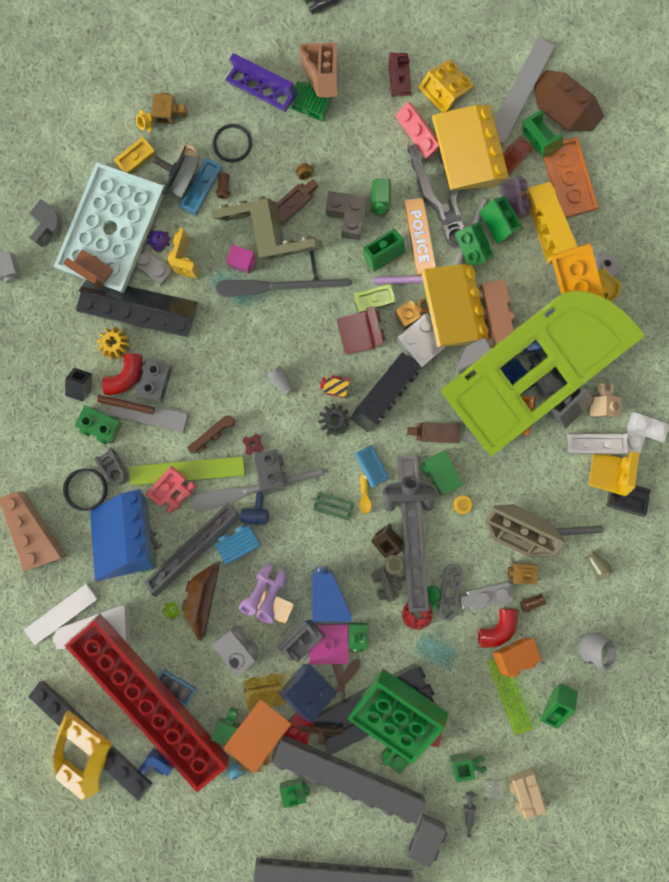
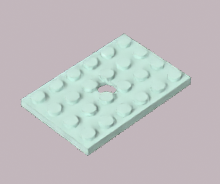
(107, 199)

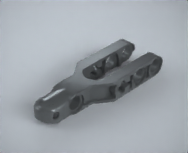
(447, 212)

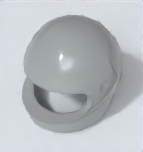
(591, 649)

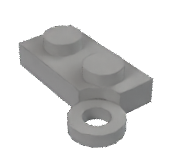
(153, 266)

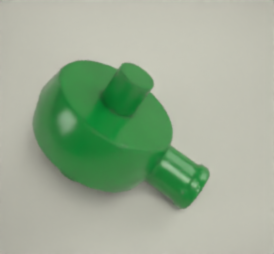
(434, 596)

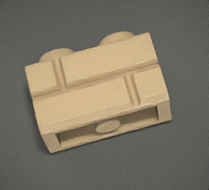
(528, 794)

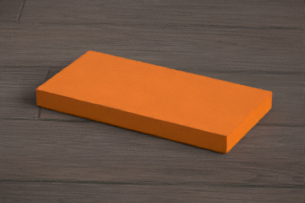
(571, 179)

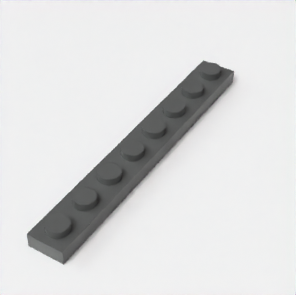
(413, 541)

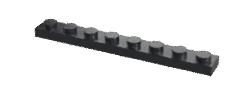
(116, 763)

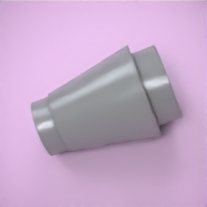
(280, 380)

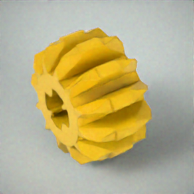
(109, 337)

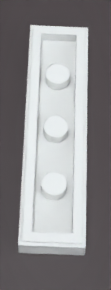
(61, 614)

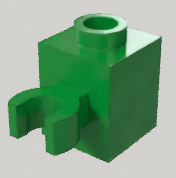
(358, 636)
(225, 727)
(464, 767)
(294, 792)

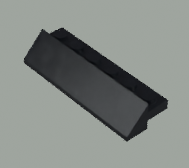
(138, 308)

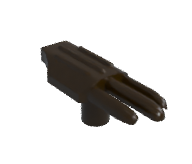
(323, 731)

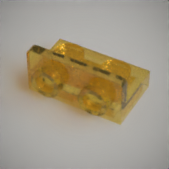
(263, 688)

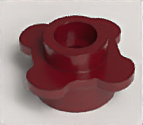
(251, 449)

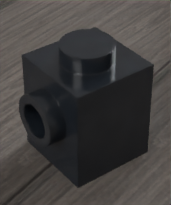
(78, 384)

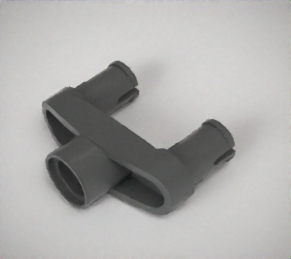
(409, 490)

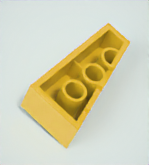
(549, 220)

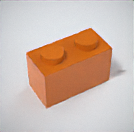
(517, 656)

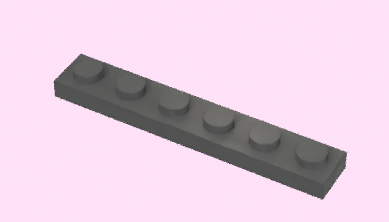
(191, 550)

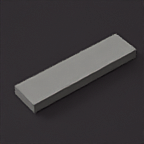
(161, 418)

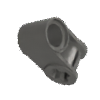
(109, 464)

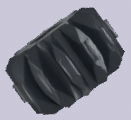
(340, 421)

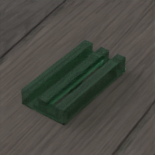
(318, 501)

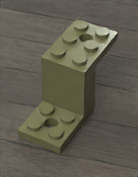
(266, 228)

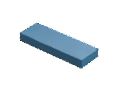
(201, 187)

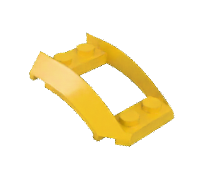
(87, 783)

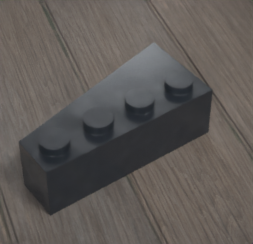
(384, 392)

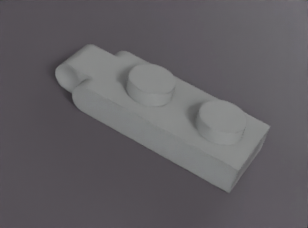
(486, 596)

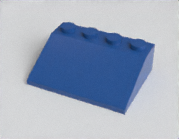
(121, 536)

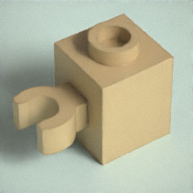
(605, 404)

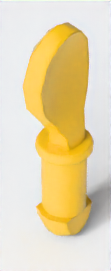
(364, 503)

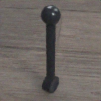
(313, 265)

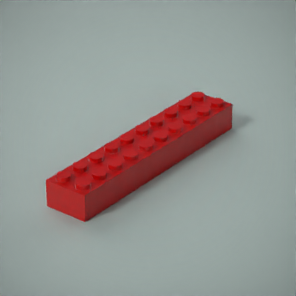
(148, 702)

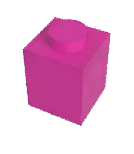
(241, 259)

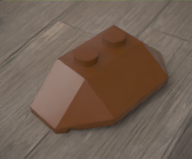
(567, 102)
(199, 599)

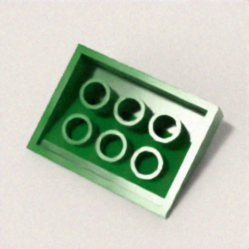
(398, 716)

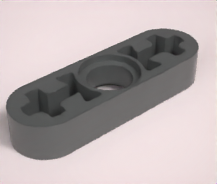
(442, 605)

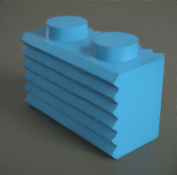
(238, 544)

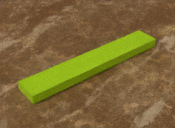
(191, 469)

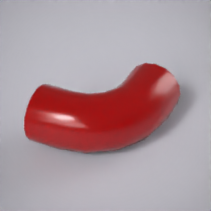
(126, 378)
(501, 632)

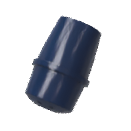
(256, 515)

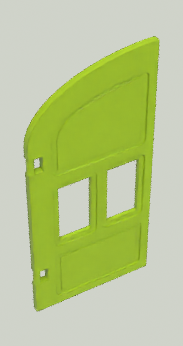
(579, 340)

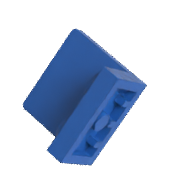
(158, 761)

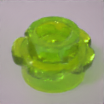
(169, 611)

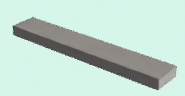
(522, 88)

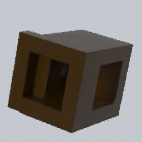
(387, 541)

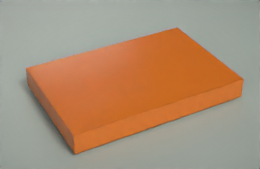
(257, 735)

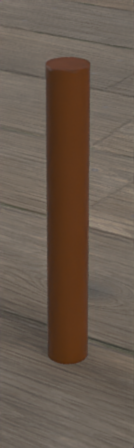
(125, 404)

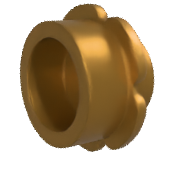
(302, 169)

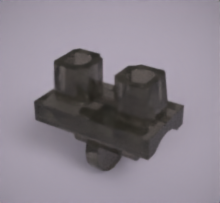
(391, 584)

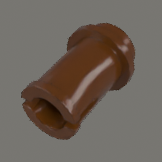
(223, 186)
(532, 603)

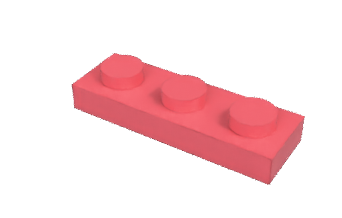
(418, 130)

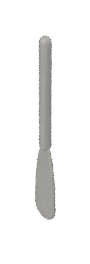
(219, 498)

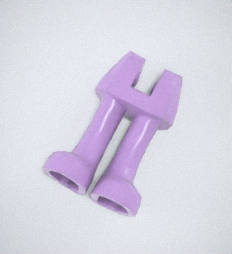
(265, 611)

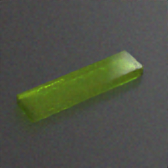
(511, 700)

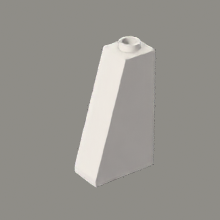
(117, 617)

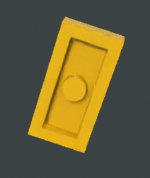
(135, 156)

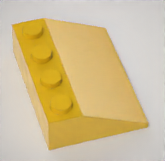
(470, 147)
(454, 305)

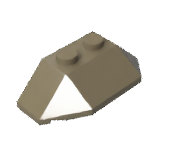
(523, 531)

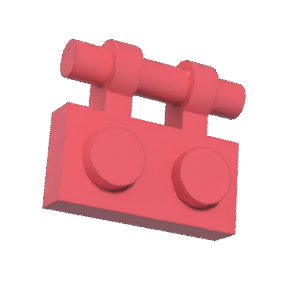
(166, 486)

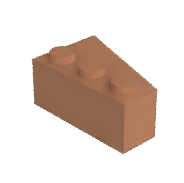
(321, 67)

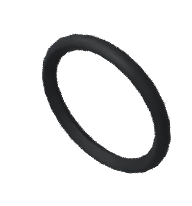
(228, 159)

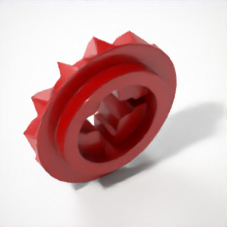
(420, 623)

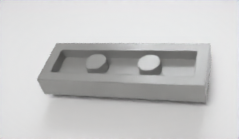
(597, 444)

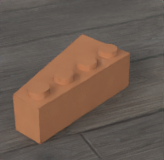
(496, 312)
(29, 532)

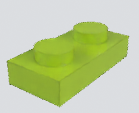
(375, 297)

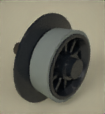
(180, 173)

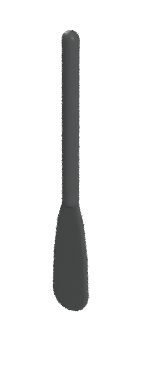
(234, 288)

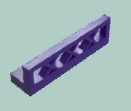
(264, 77)

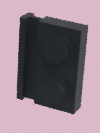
(635, 502)

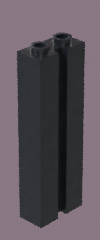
(338, 713)

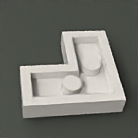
(644, 427)

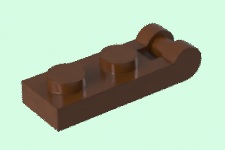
(213, 434)

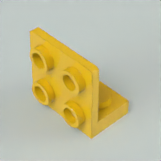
(445, 85)
(177, 258)
(614, 473)

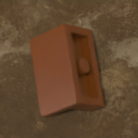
(90, 268)

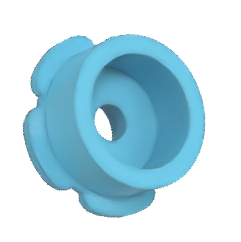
(233, 772)

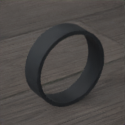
(66, 484)

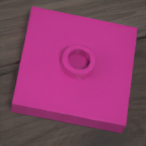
(332, 647)

